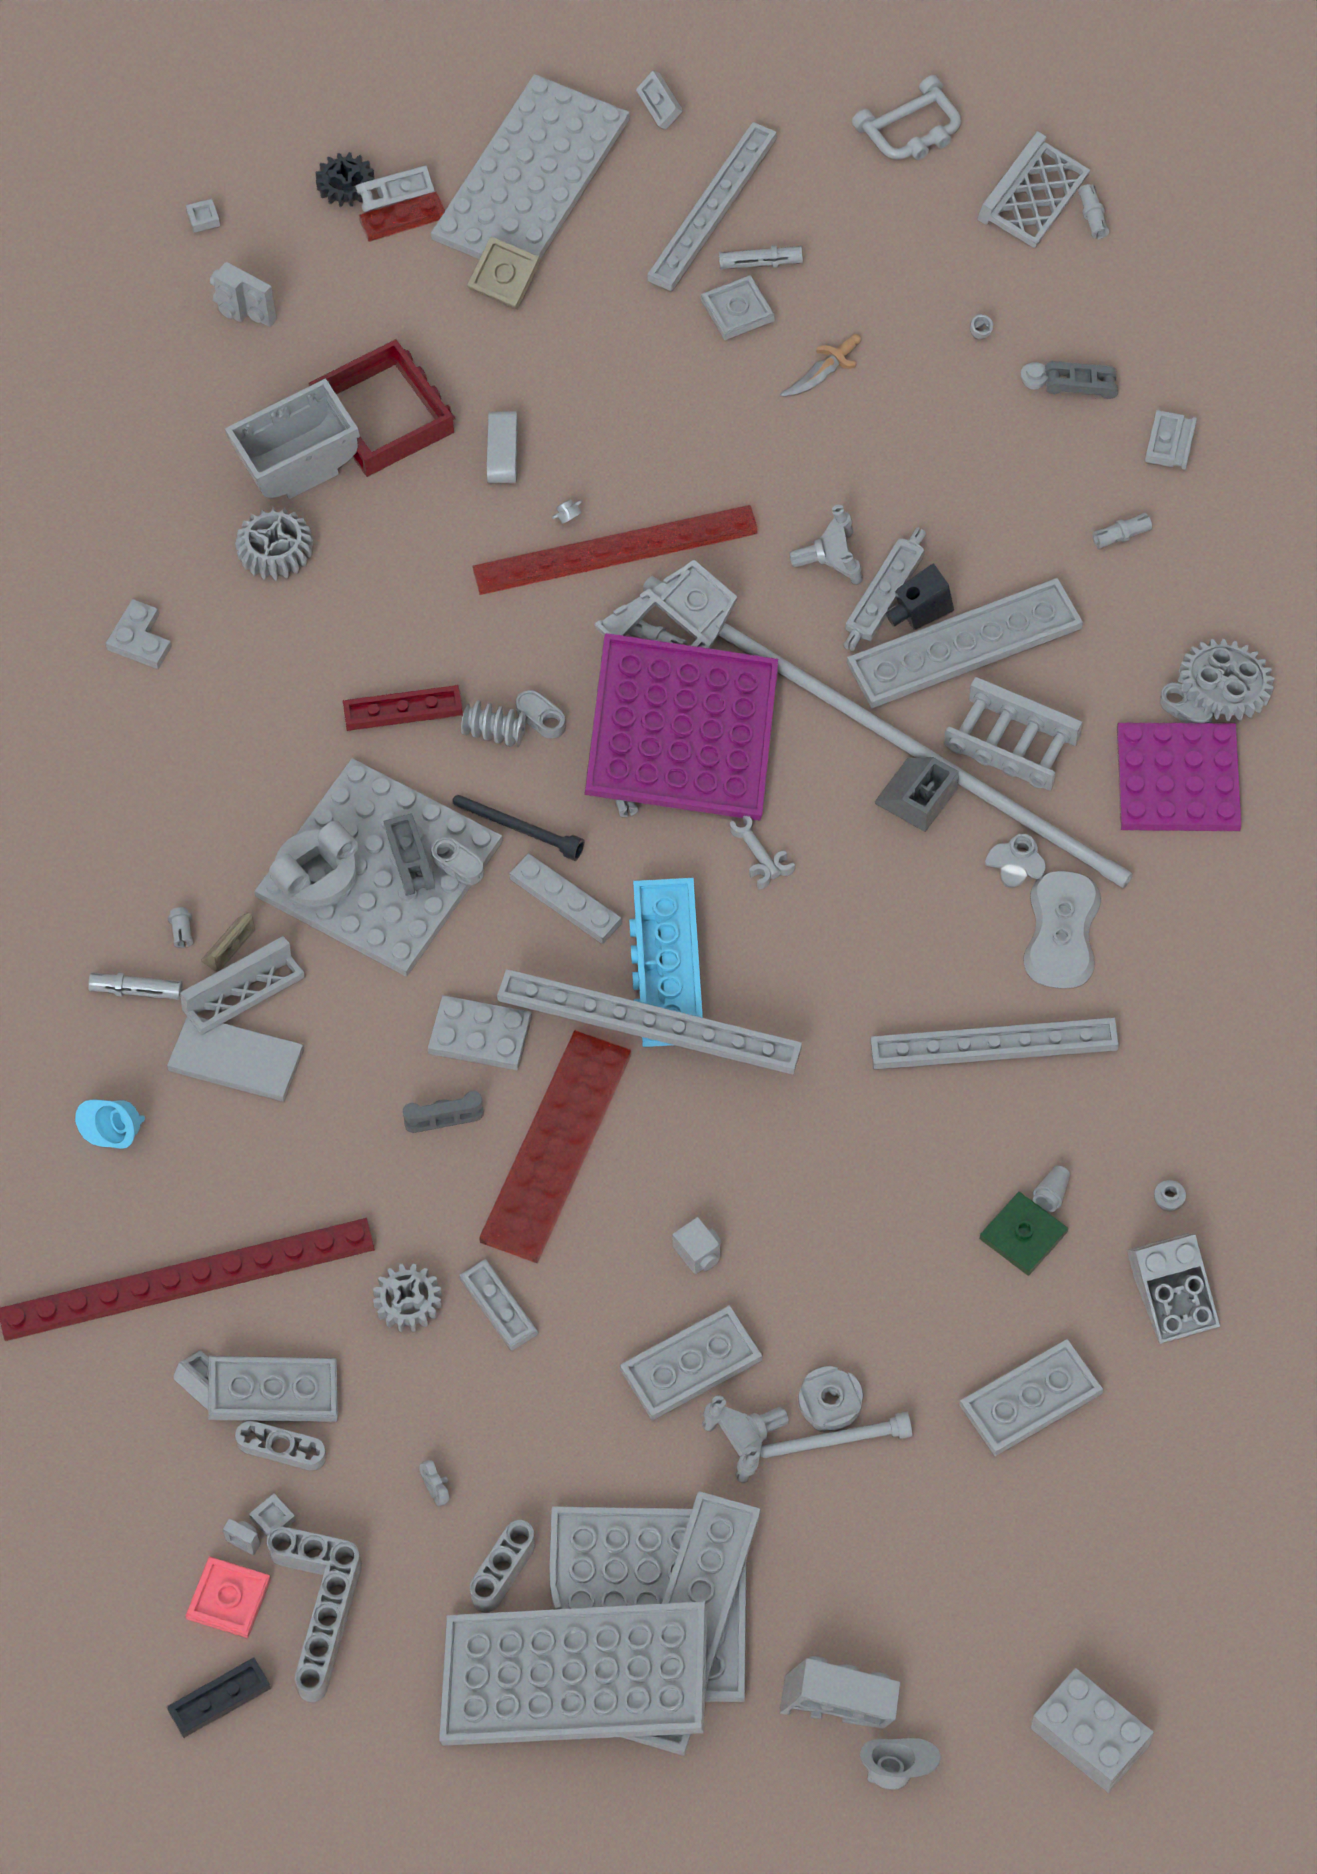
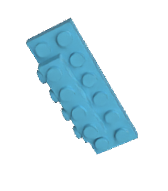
(666, 947)

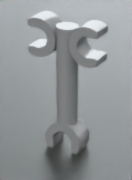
(766, 867)

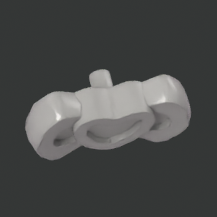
(434, 1482)

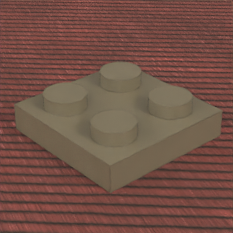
(504, 272)

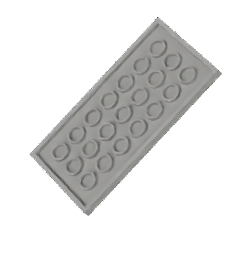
(532, 170)
(574, 1673)

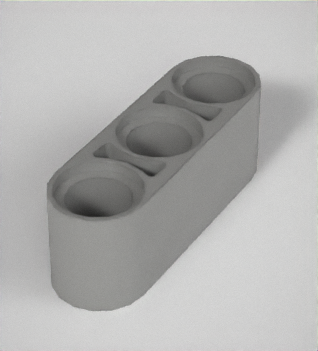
(502, 447)
(502, 1580)

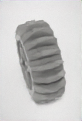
(279, 556)

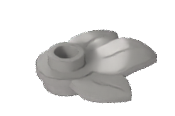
(1015, 864)

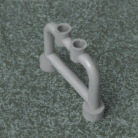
(931, 89)

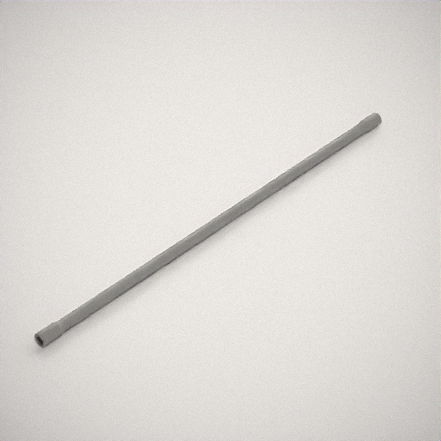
(1106, 867)

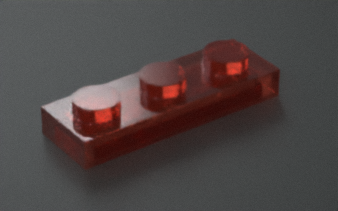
(402, 216)

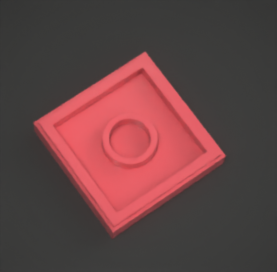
(228, 1597)

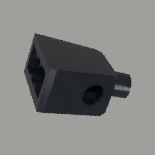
(922, 599)

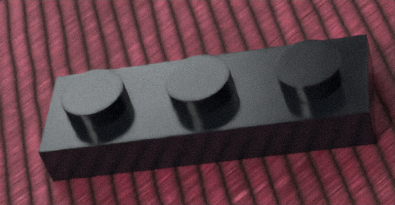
(218, 1697)

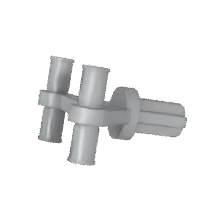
(832, 548)
(743, 1431)

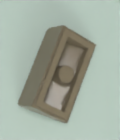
(229, 942)

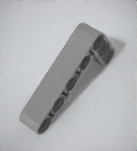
(326, 1604)

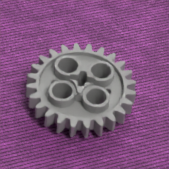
(1226, 679)

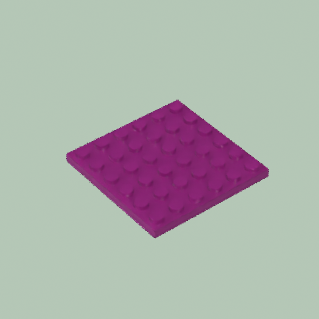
(682, 727)

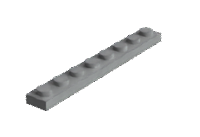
(711, 206)
(994, 1043)

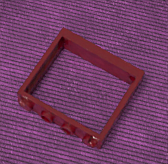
(374, 363)

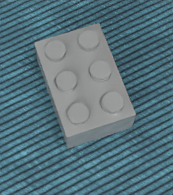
(1092, 1730)

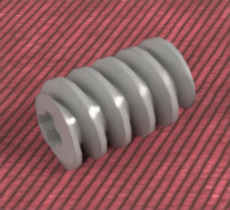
(492, 724)

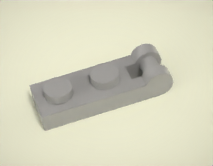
(395, 188)

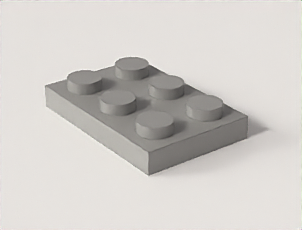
(479, 1032)

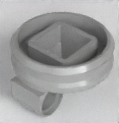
(336, 847)

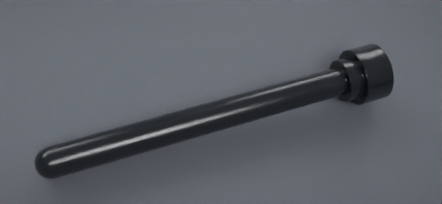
(570, 846)

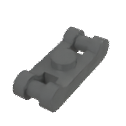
(1081, 379)
(443, 1113)

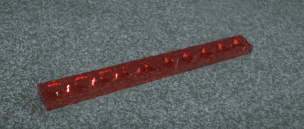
(615, 549)

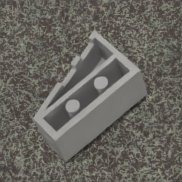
(840, 1692)

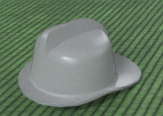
(896, 1761)

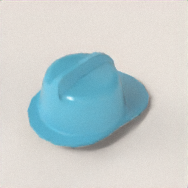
(108, 1122)

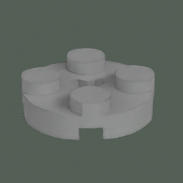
(837, 1382)

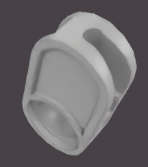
(539, 709)
(1185, 709)
(462, 865)

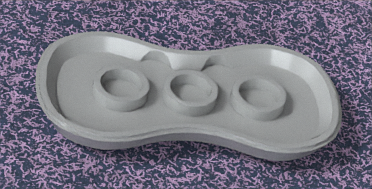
(1060, 945)

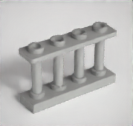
(1023, 710)

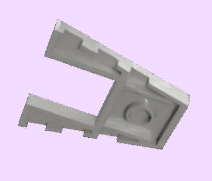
(688, 597)

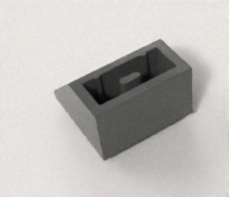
(919, 791)

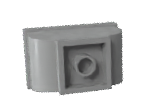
(296, 441)

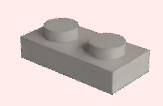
(659, 99)

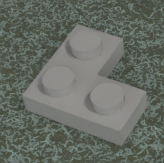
(133, 639)

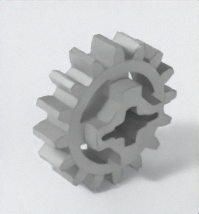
(410, 1310)

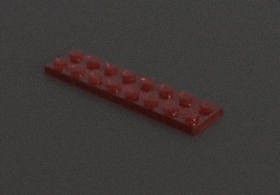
(555, 1147)

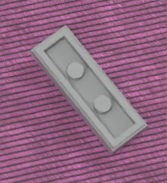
(498, 1305)

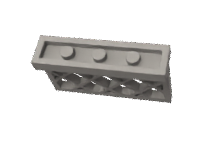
(1012, 183)

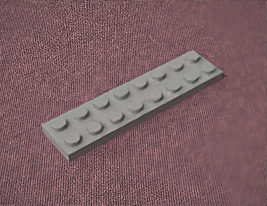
(964, 643)
(708, 1571)

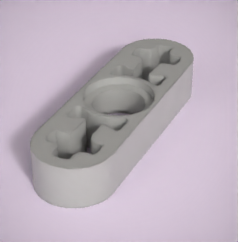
(256, 1448)

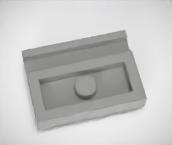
(1170, 439)

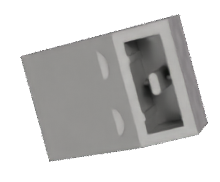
(1174, 1287)

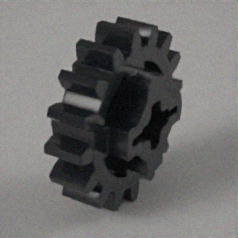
(332, 178)

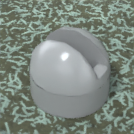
(977, 323)

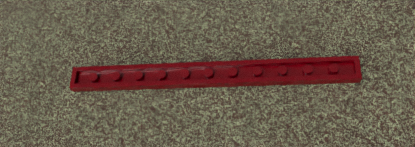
(185, 1279)

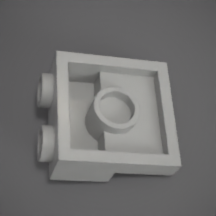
(242, 295)

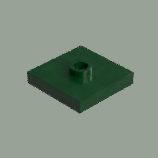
(1023, 1233)

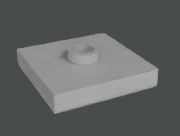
(737, 307)

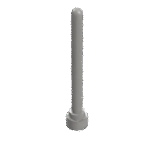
(897, 1426)

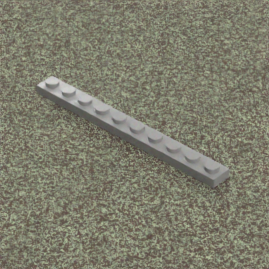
(650, 1021)

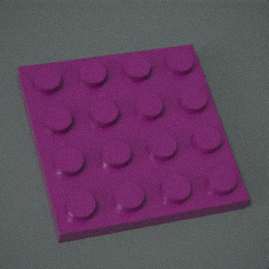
(1178, 777)

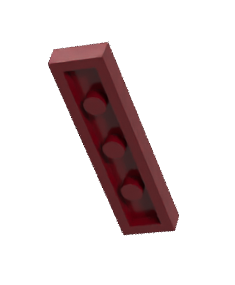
(402, 707)

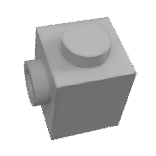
(697, 1246)

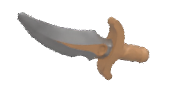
(823, 368)

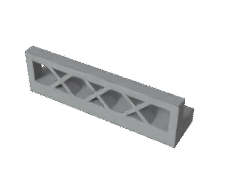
(235, 978)

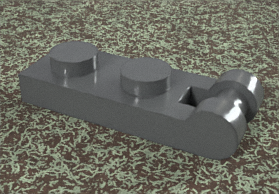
(408, 853)

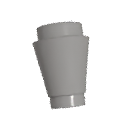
(1051, 1190)

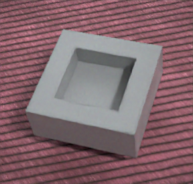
(202, 215)
(271, 1515)
(242, 1535)

